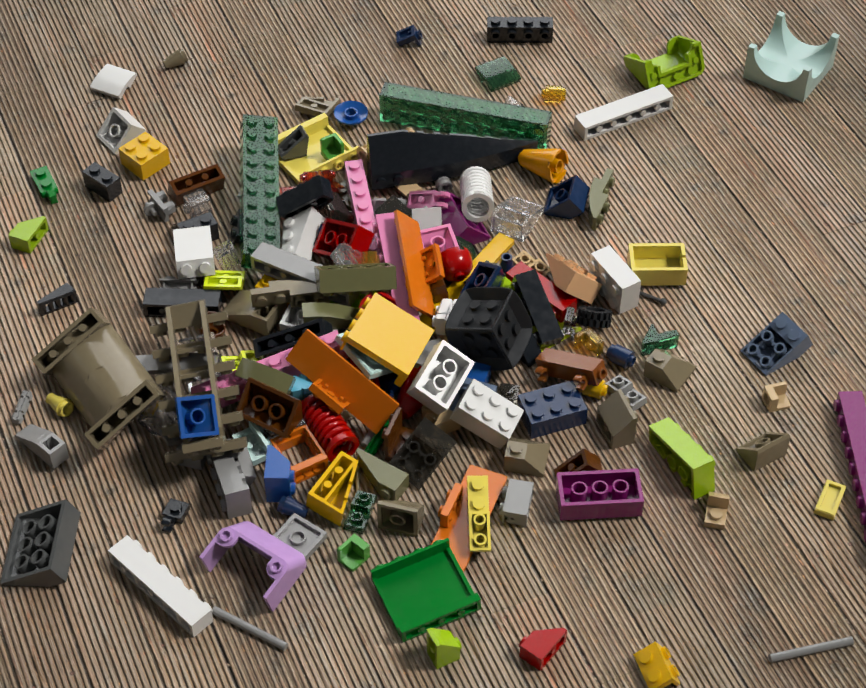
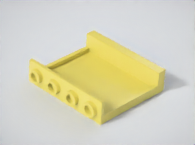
(316, 129)

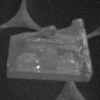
(345, 255)

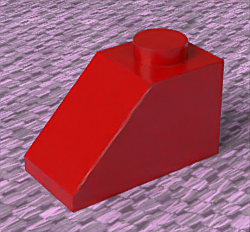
(542, 646)

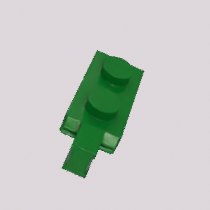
(45, 183)

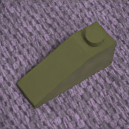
(385, 478)

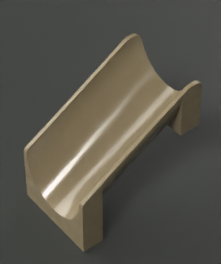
(99, 376)

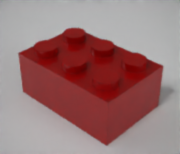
(336, 232)

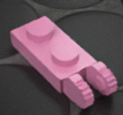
(427, 198)

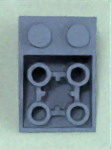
(777, 345)

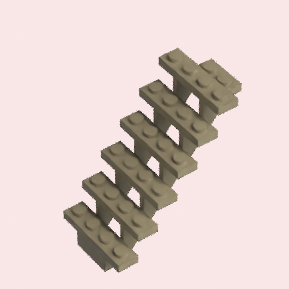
(179, 318)

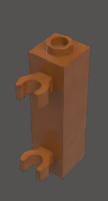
(570, 367)

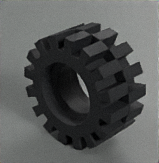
(594, 316)

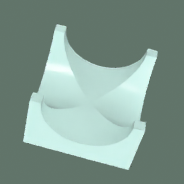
(788, 63)

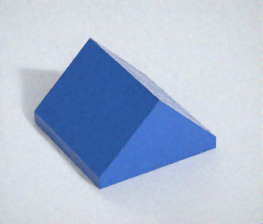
(197, 416)

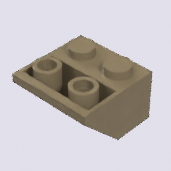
(617, 420)

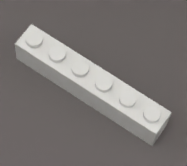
(623, 112)
(161, 586)

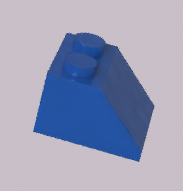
(278, 476)

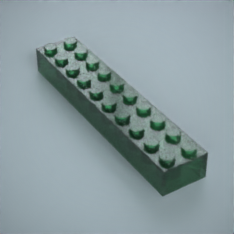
(462, 114)
(258, 184)

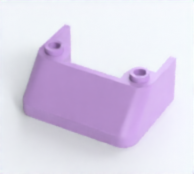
(284, 565)

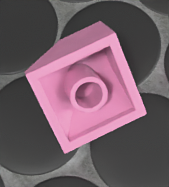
(441, 235)

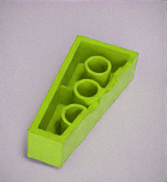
(684, 456)

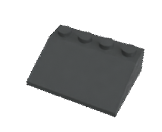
(41, 546)

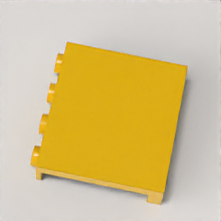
(388, 336)

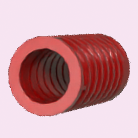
(328, 428)

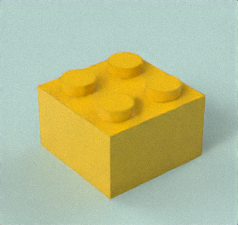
(144, 155)

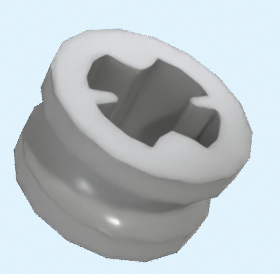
(444, 181)

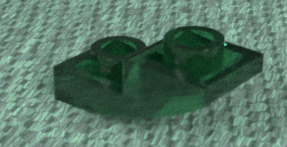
(360, 512)

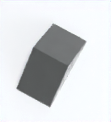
(294, 145)

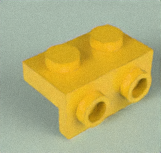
(656, 666)

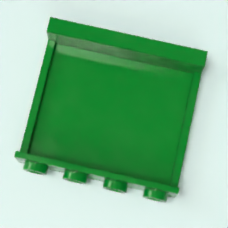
(424, 590)

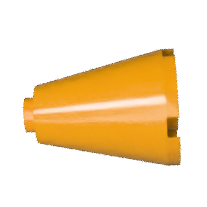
(545, 162)

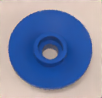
(350, 112)

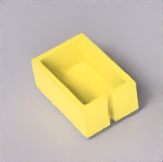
(658, 263)

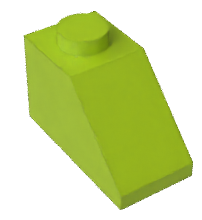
(28, 234)
(442, 647)

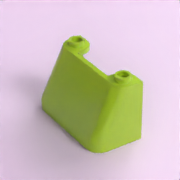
(680, 63)

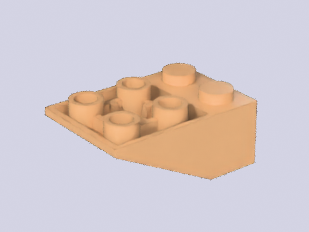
(573, 279)

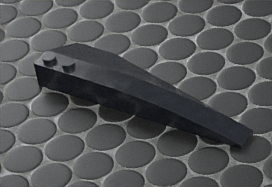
(422, 157)

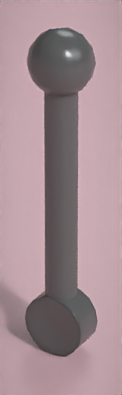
(663, 301)

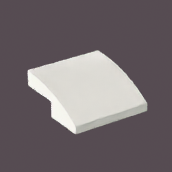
(113, 81)

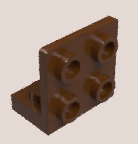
(394, 435)

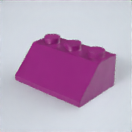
(462, 227)

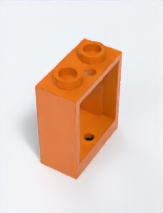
(311, 466)

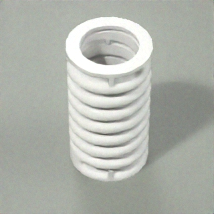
(476, 194)

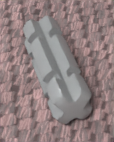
(21, 407)

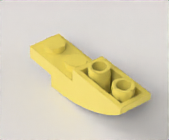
(478, 514)

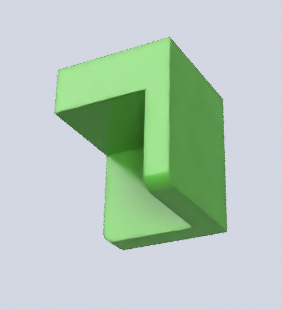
(331, 146)
(353, 552)

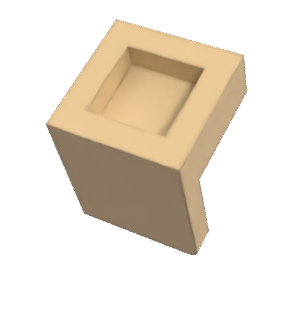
(775, 397)

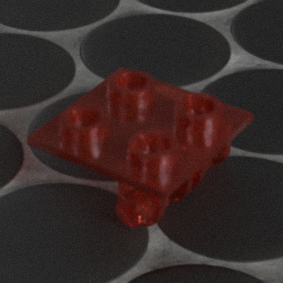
(328, 174)

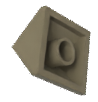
(764, 449)

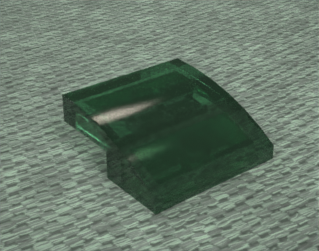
(498, 73)

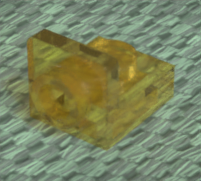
(590, 339)

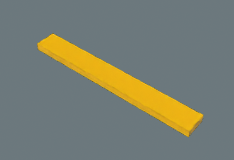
(492, 253)

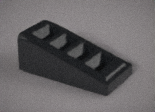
(58, 299)

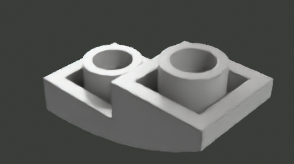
(636, 398)

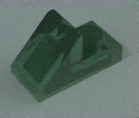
(653, 340)

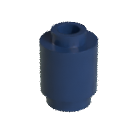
(621, 356)

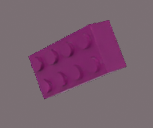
(599, 494)

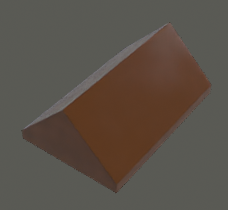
(270, 408)

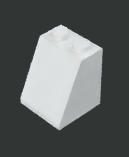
(194, 252)

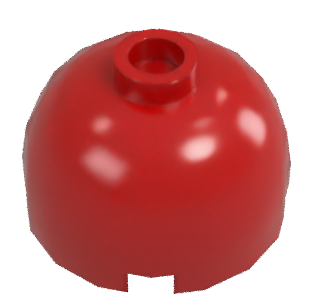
(456, 264)

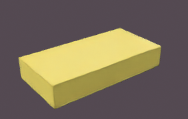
(830, 499)

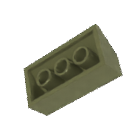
(355, 278)

